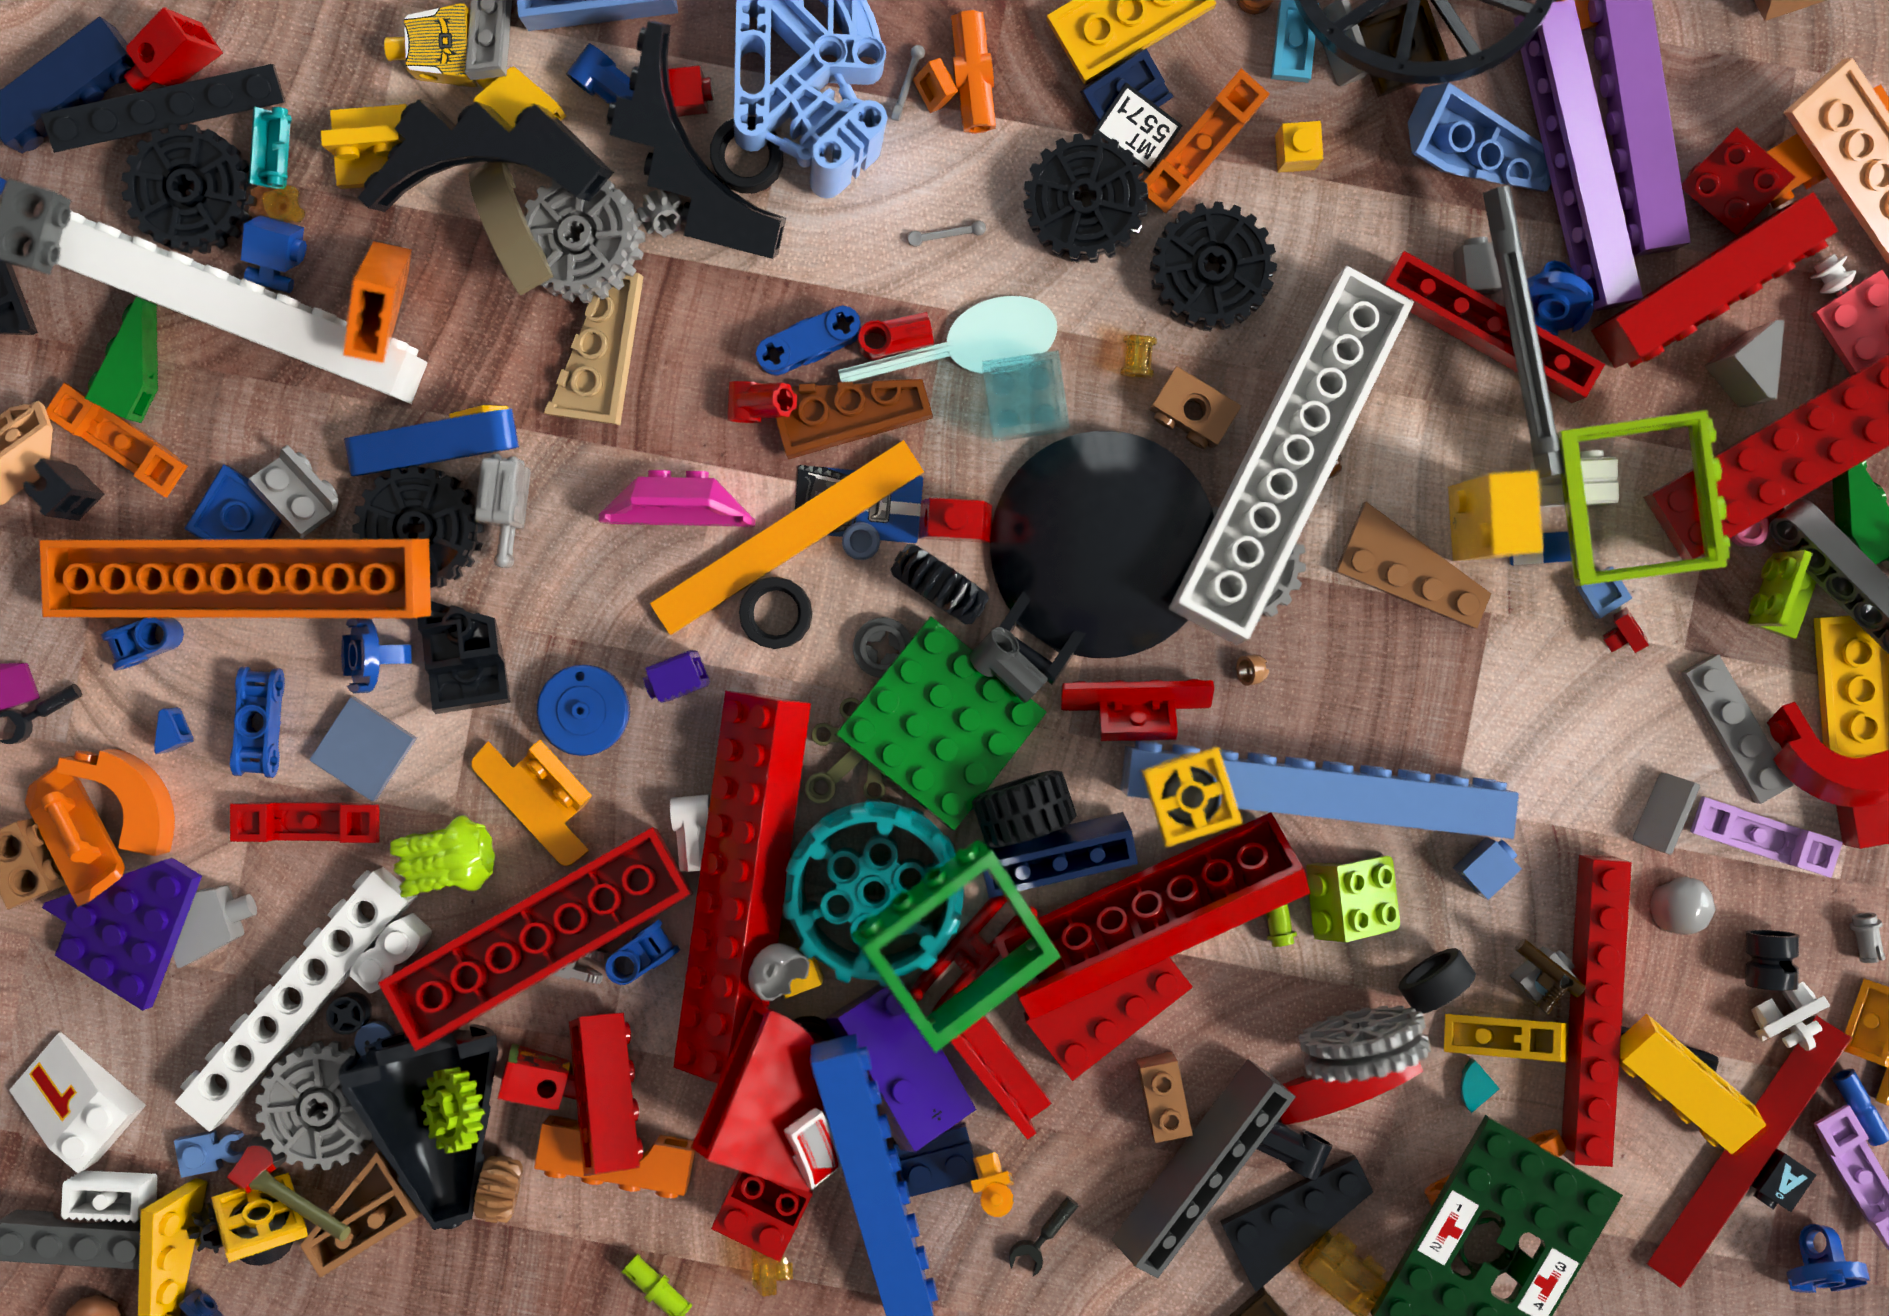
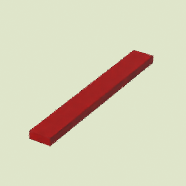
(1737, 1172)

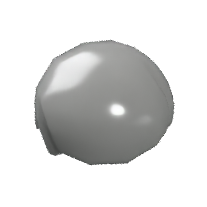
(1682, 906)
(775, 969)

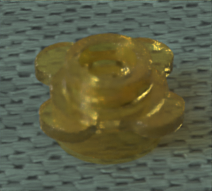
(289, 195)

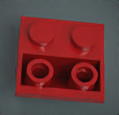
(761, 1213)

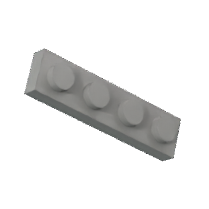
(1736, 728)

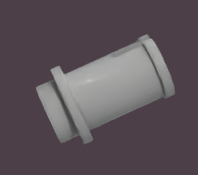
(1868, 937)

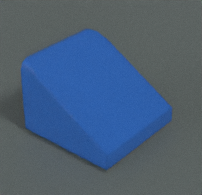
(171, 731)

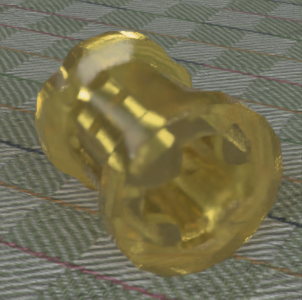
(1138, 356)

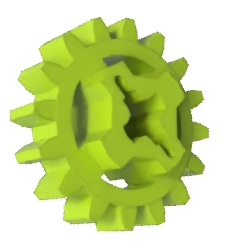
(452, 1110)

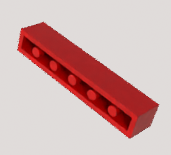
(1486, 326)

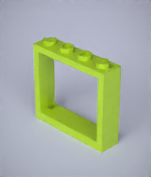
(1706, 473)

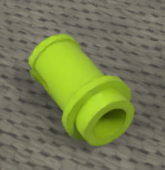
(1280, 927)

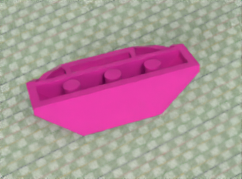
(676, 501)

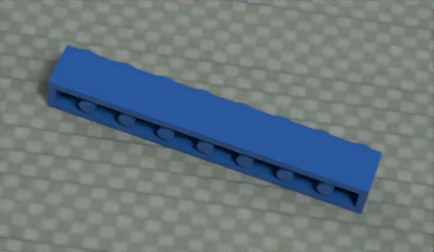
(872, 1178)

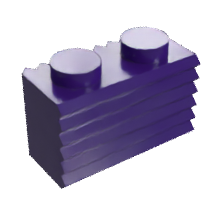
(676, 677)

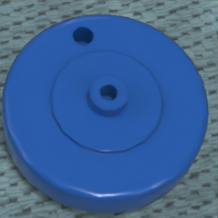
(583, 710)

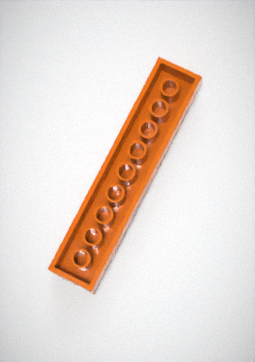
(235, 578)

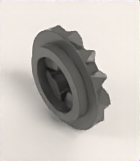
(874, 631)

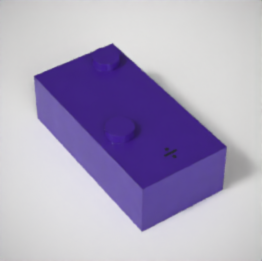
(914, 1082)

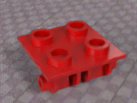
(1736, 181)

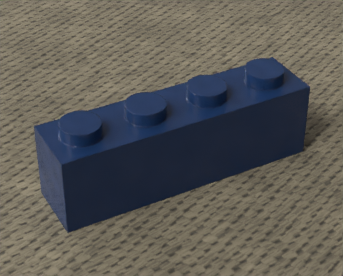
(65, 78)
(1066, 854)

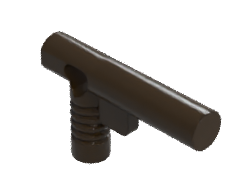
(1550, 976)

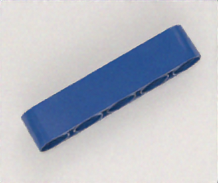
(431, 442)

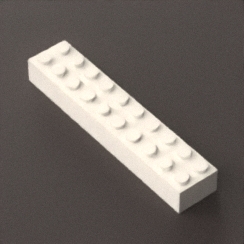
(232, 305)
(1291, 456)

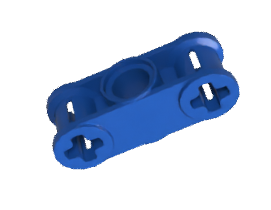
(809, 340)
(247, 741)

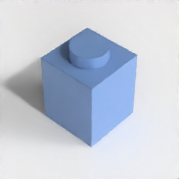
(1488, 867)

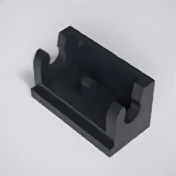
(67, 492)

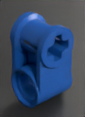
(137, 641)
(646, 950)

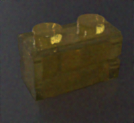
(1344, 1273)

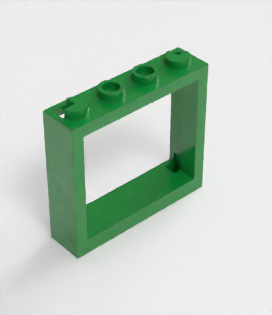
(990, 987)

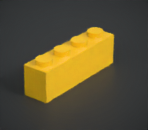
(1688, 1085)

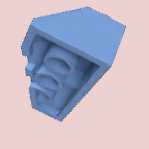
(1473, 141)

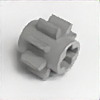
(661, 212)

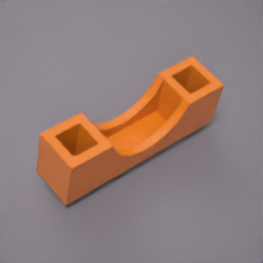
(663, 1167)

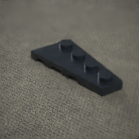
(1290, 1221)

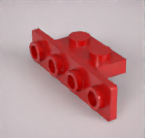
(1137, 708)

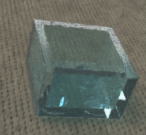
(1025, 396)

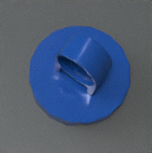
(1560, 298)
(363, 655)
(1825, 1268)

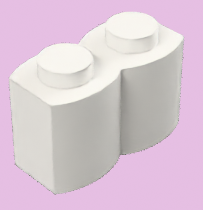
(392, 949)

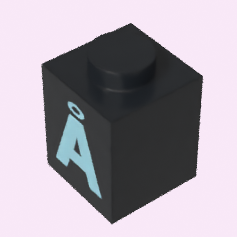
(1782, 1181)

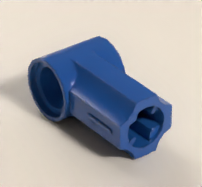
(598, 75)

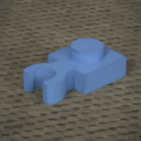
(204, 1153)

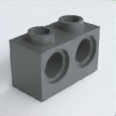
(20, 226)

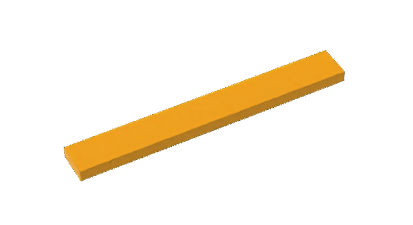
(787, 537)

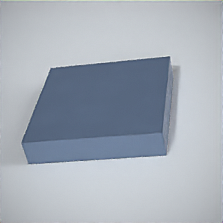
(363, 749)

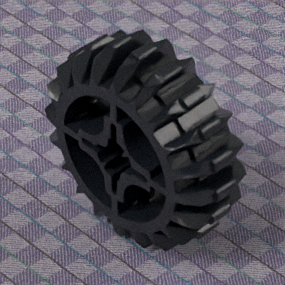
(939, 583)

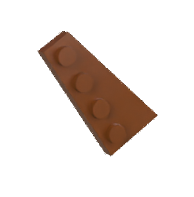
(850, 412)

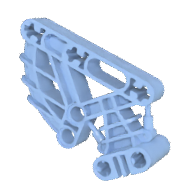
(834, 135)

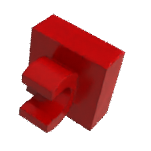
(1626, 632)

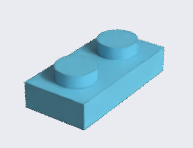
(1292, 45)

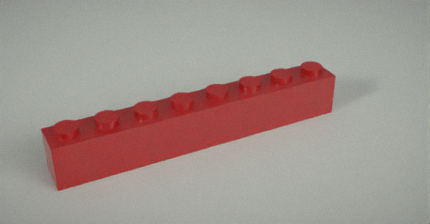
(1597, 1012)

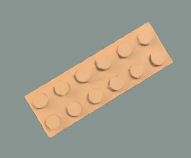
(1850, 140)

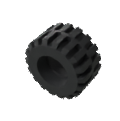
(1024, 809)

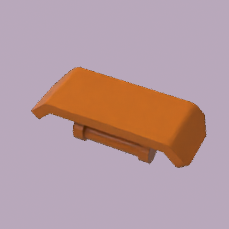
(74, 835)

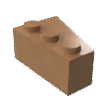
(372, 1209)

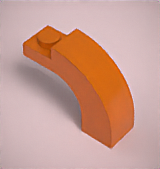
(142, 794)

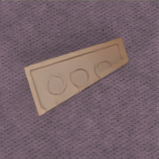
(1404, 567)

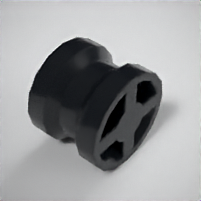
(342, 1018)

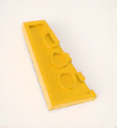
(167, 1249)

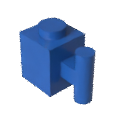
(275, 248)

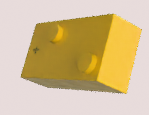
(1495, 516)

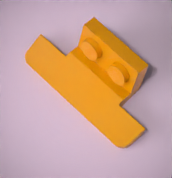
(539, 795)
(1870, 1030)

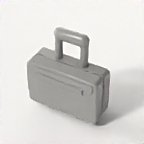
(503, 501)

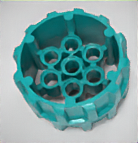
(817, 845)

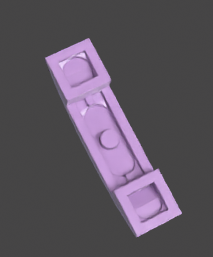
(1766, 837)
(1857, 1167)

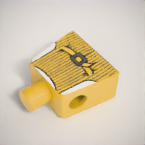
(434, 45)

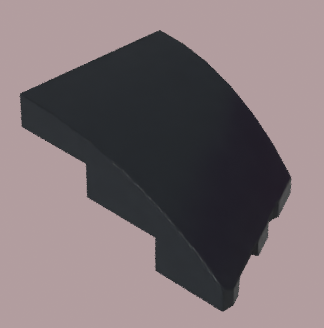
(463, 659)

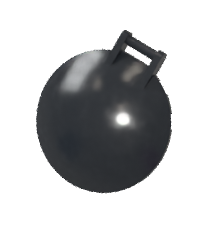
(1096, 546)

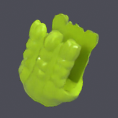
(444, 858)

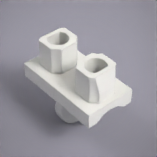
(1804, 1005)

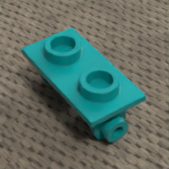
(269, 147)

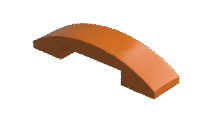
(1205, 140)
(117, 438)

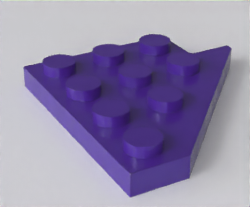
(128, 929)

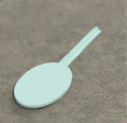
(982, 333)

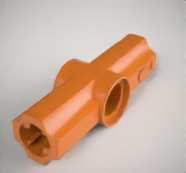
(973, 71)

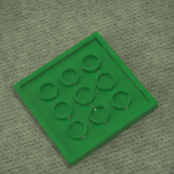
(939, 724)

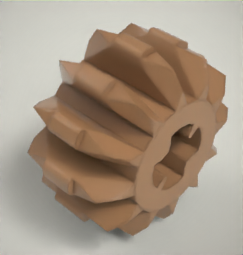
(498, 1189)

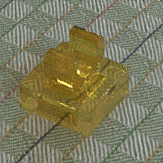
(768, 1271)

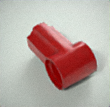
(900, 335)
(754, 400)

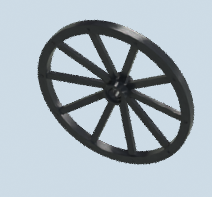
(1414, 72)

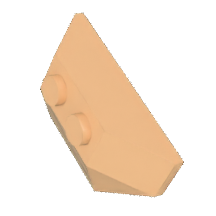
(23, 442)

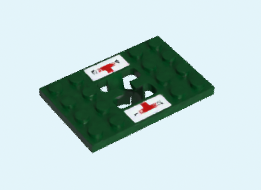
(1523, 1192)

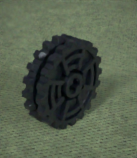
(1081, 168)
(160, 183)
(1221, 238)
(427, 499)

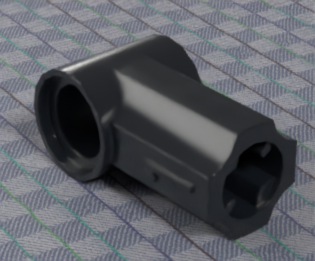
(1299, 1150)

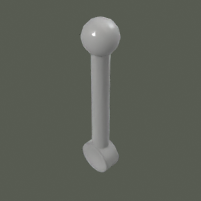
(917, 53)
(916, 238)

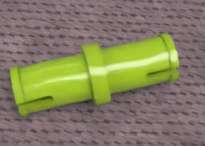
(656, 1287)

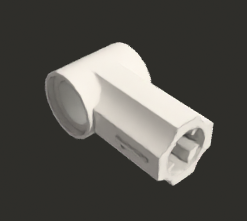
(689, 821)

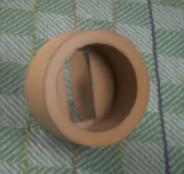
(1244, 669)

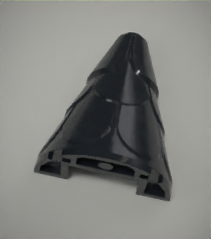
(388, 1097)

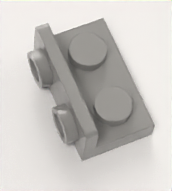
(295, 492)

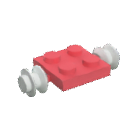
(1857, 318)

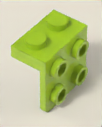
(1353, 899)

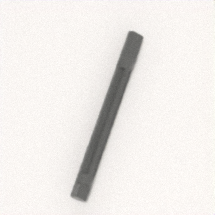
(1523, 331)

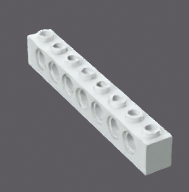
(201, 1094)

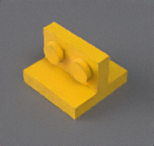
(361, 141)

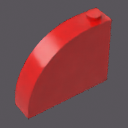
(759, 1096)

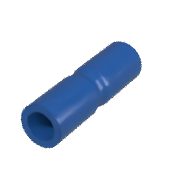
(1860, 1102)

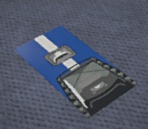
(893, 517)

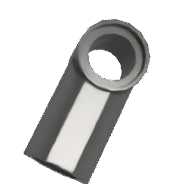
(1000, 657)

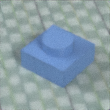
(1605, 596)

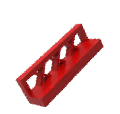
(1002, 1073)

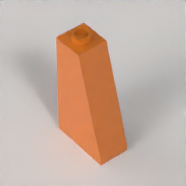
(376, 301)

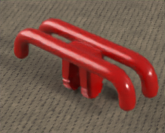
(967, 951)

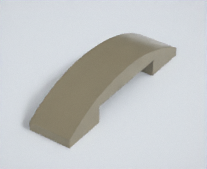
(507, 226)

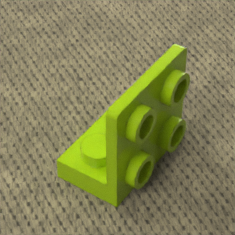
(1783, 594)

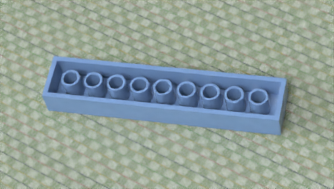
(1346, 794)

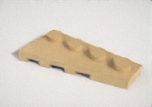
(599, 364)

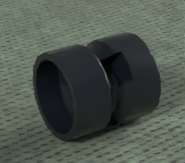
(1772, 960)

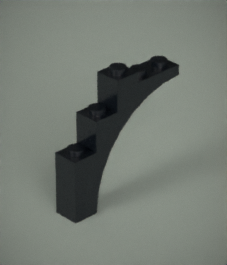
(483, 135)
(674, 166)

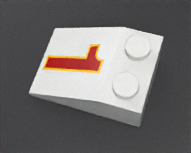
(74, 1103)

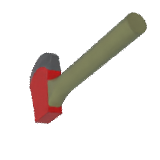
(254, 1172)

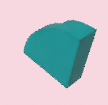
(1476, 1086)

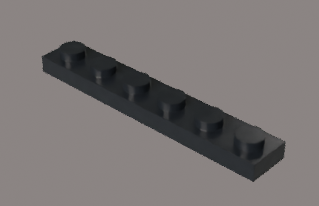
(163, 107)

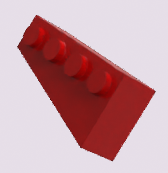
(1102, 1020)

